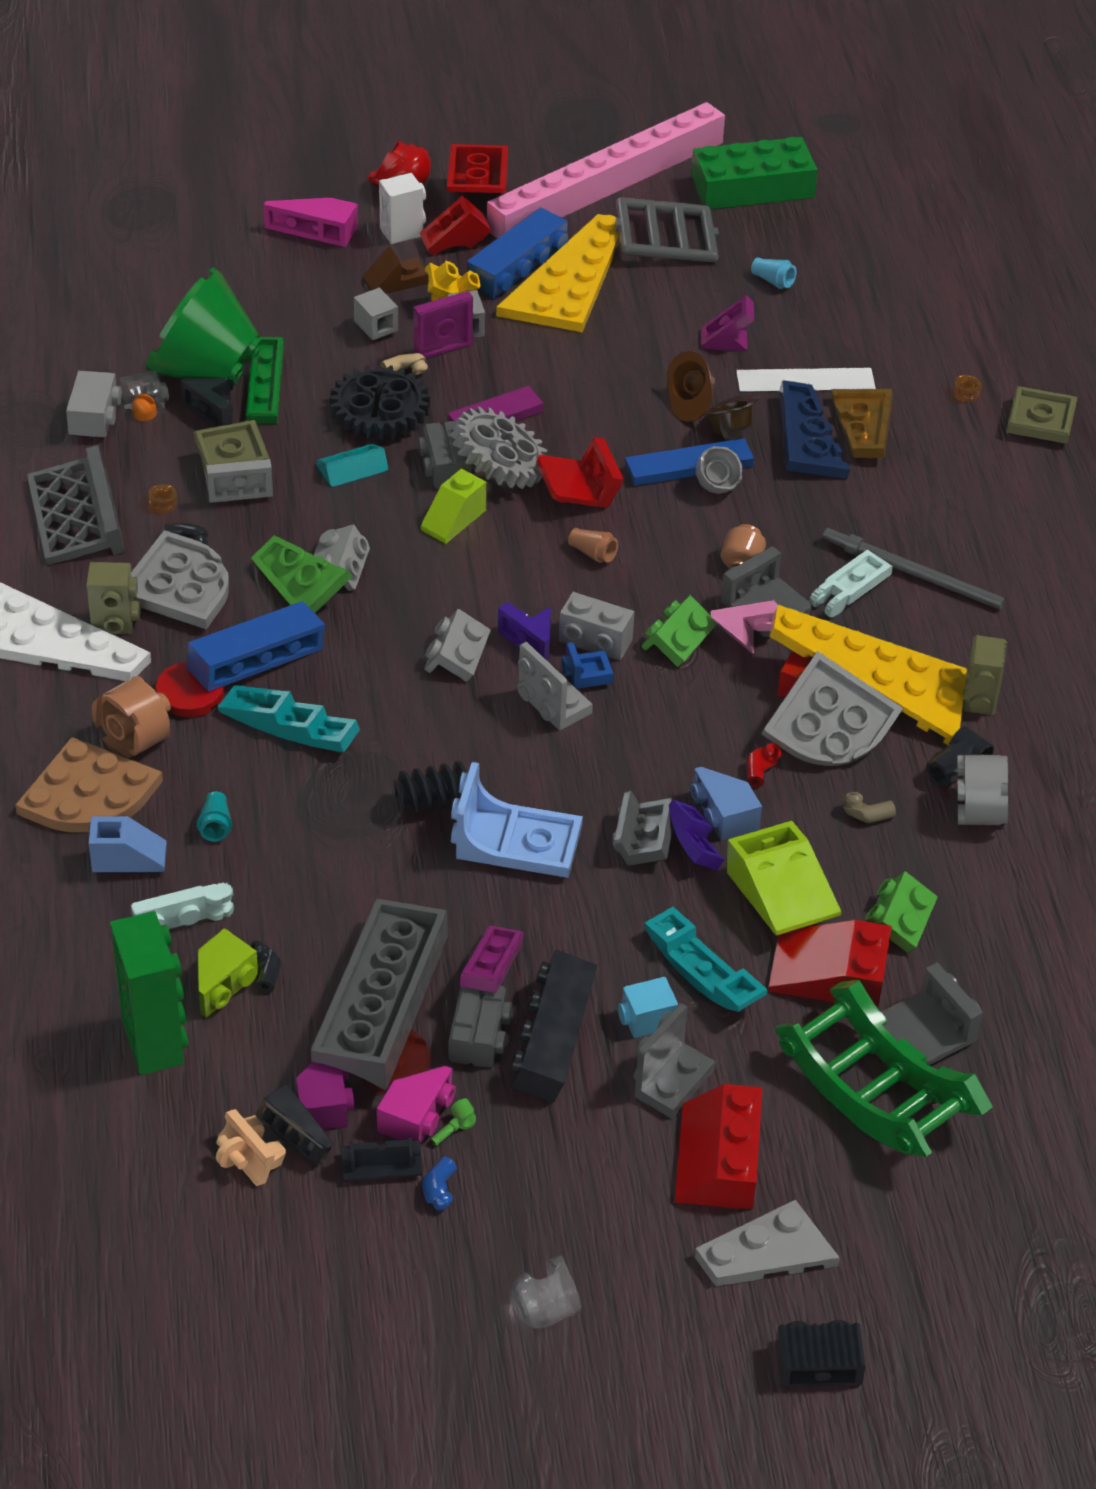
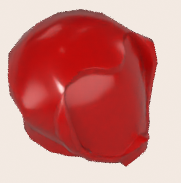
(402, 161)

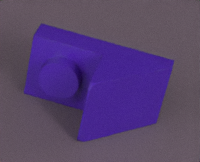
(520, 628)

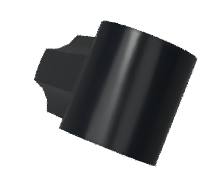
(944, 766)

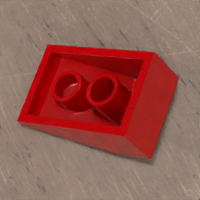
(478, 168)
(823, 955)

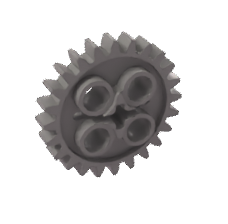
(498, 447)

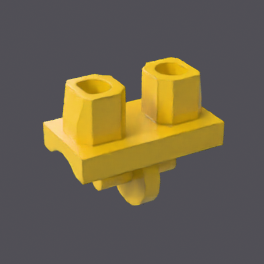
(446, 280)

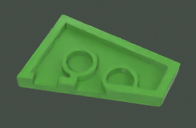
(300, 574)

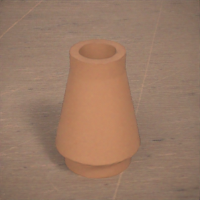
(595, 544)

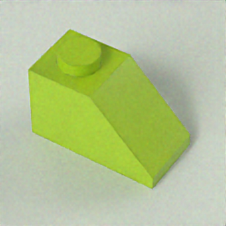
(455, 506)

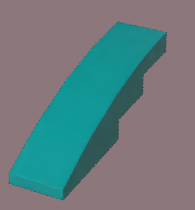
(283, 717)

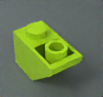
(224, 969)

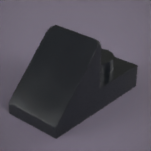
(208, 399)

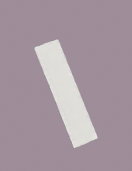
(820, 378)

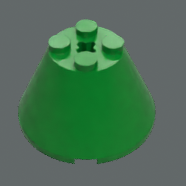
(206, 335)

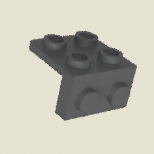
(758, 582)
(937, 1018)

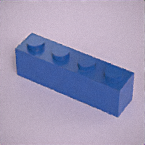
(518, 251)
(255, 646)

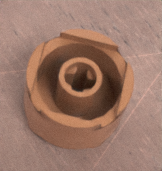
(132, 717)

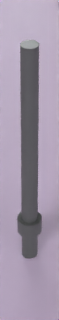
(855, 545)

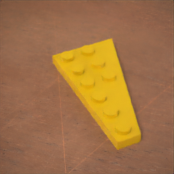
(568, 282)
(919, 683)

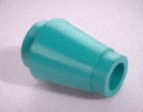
(214, 820)

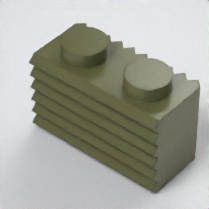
(984, 675)

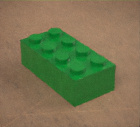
(754, 173)
(149, 992)

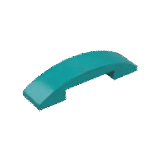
(699, 965)

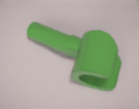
(463, 1118)

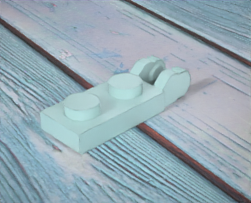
(851, 582)
(189, 905)

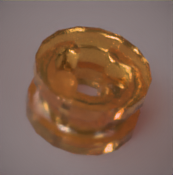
(967, 395)
(162, 498)

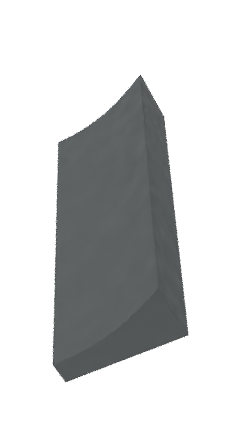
(382, 990)

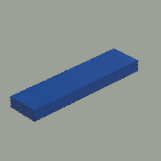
(678, 462)

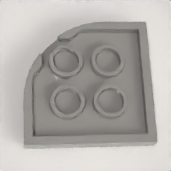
(182, 580)
(831, 716)

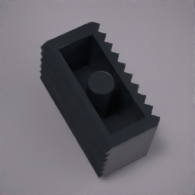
(820, 1354)

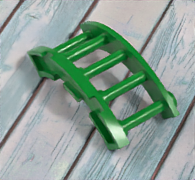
(947, 1087)

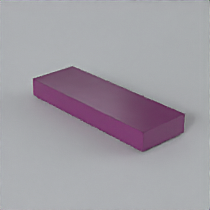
(517, 403)
(492, 959)

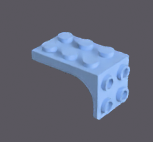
(510, 833)

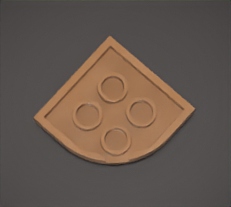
(86, 784)

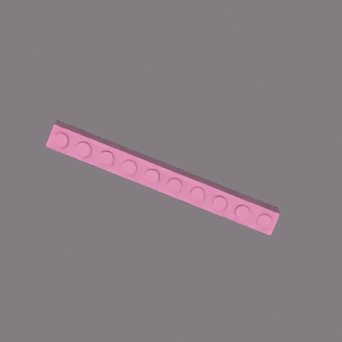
(609, 168)

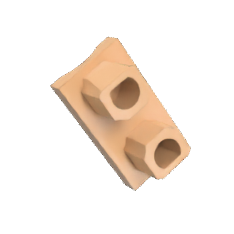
(243, 1146)

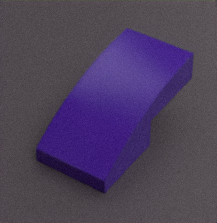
(692, 832)

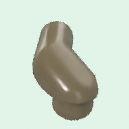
(867, 813)

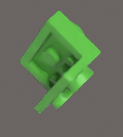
(681, 630)
(904, 907)

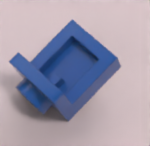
(586, 668)

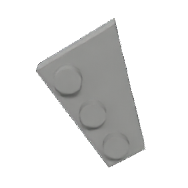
(766, 1245)

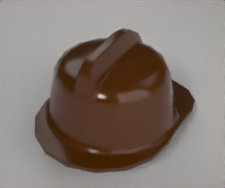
(690, 386)

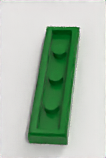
(266, 382)

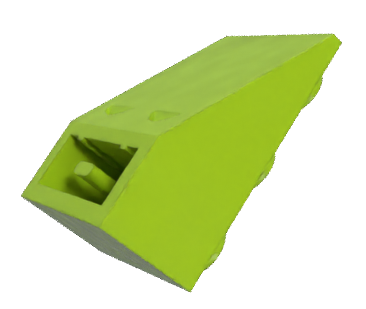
(781, 877)

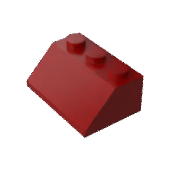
(720, 1147)

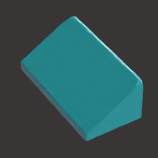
(353, 464)

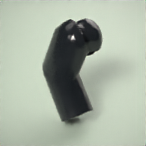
(189, 530)
(268, 966)

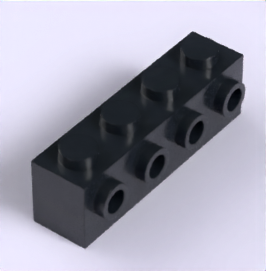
(554, 1025)

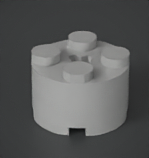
(983, 790)

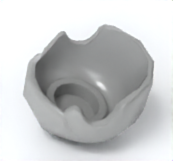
(718, 470)

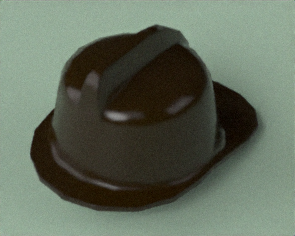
(732, 415)

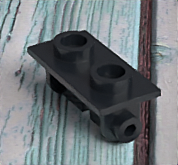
(381, 1161)

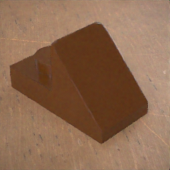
(393, 274)

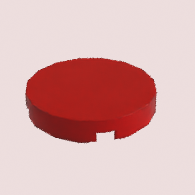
(185, 692)

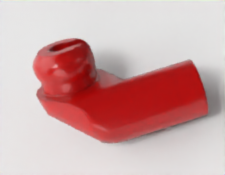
(760, 761)

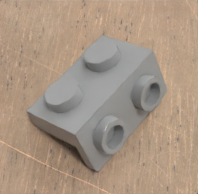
(345, 549)
(457, 645)

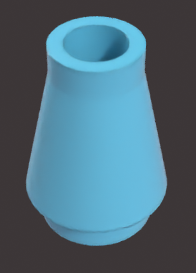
(777, 272)

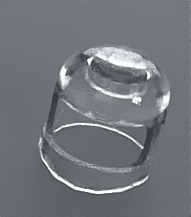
(548, 1299)

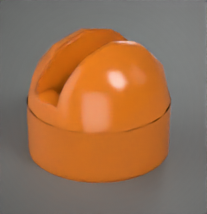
(144, 407)

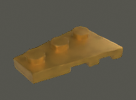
(864, 419)

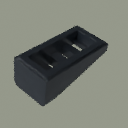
(294, 1124)

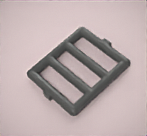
(678, 211)

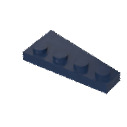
(807, 435)

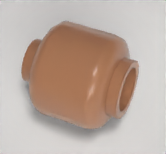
(741, 545)

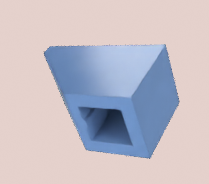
(726, 803)
(124, 846)

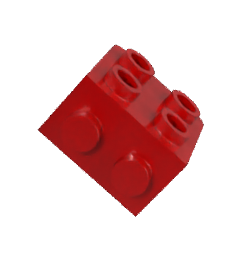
(583, 482)

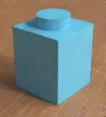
(645, 1005)

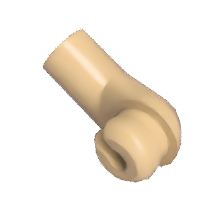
(414, 361)

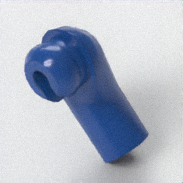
(435, 1185)

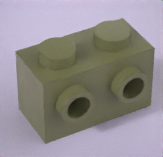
(112, 596)

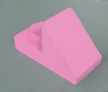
(744, 619)

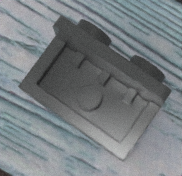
(643, 830)

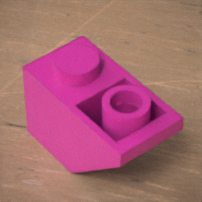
(414, 1104)

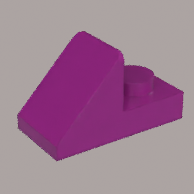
(728, 328)

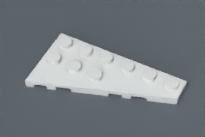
(40, 633)

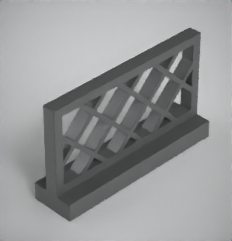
(102, 508)

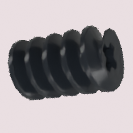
(429, 787)

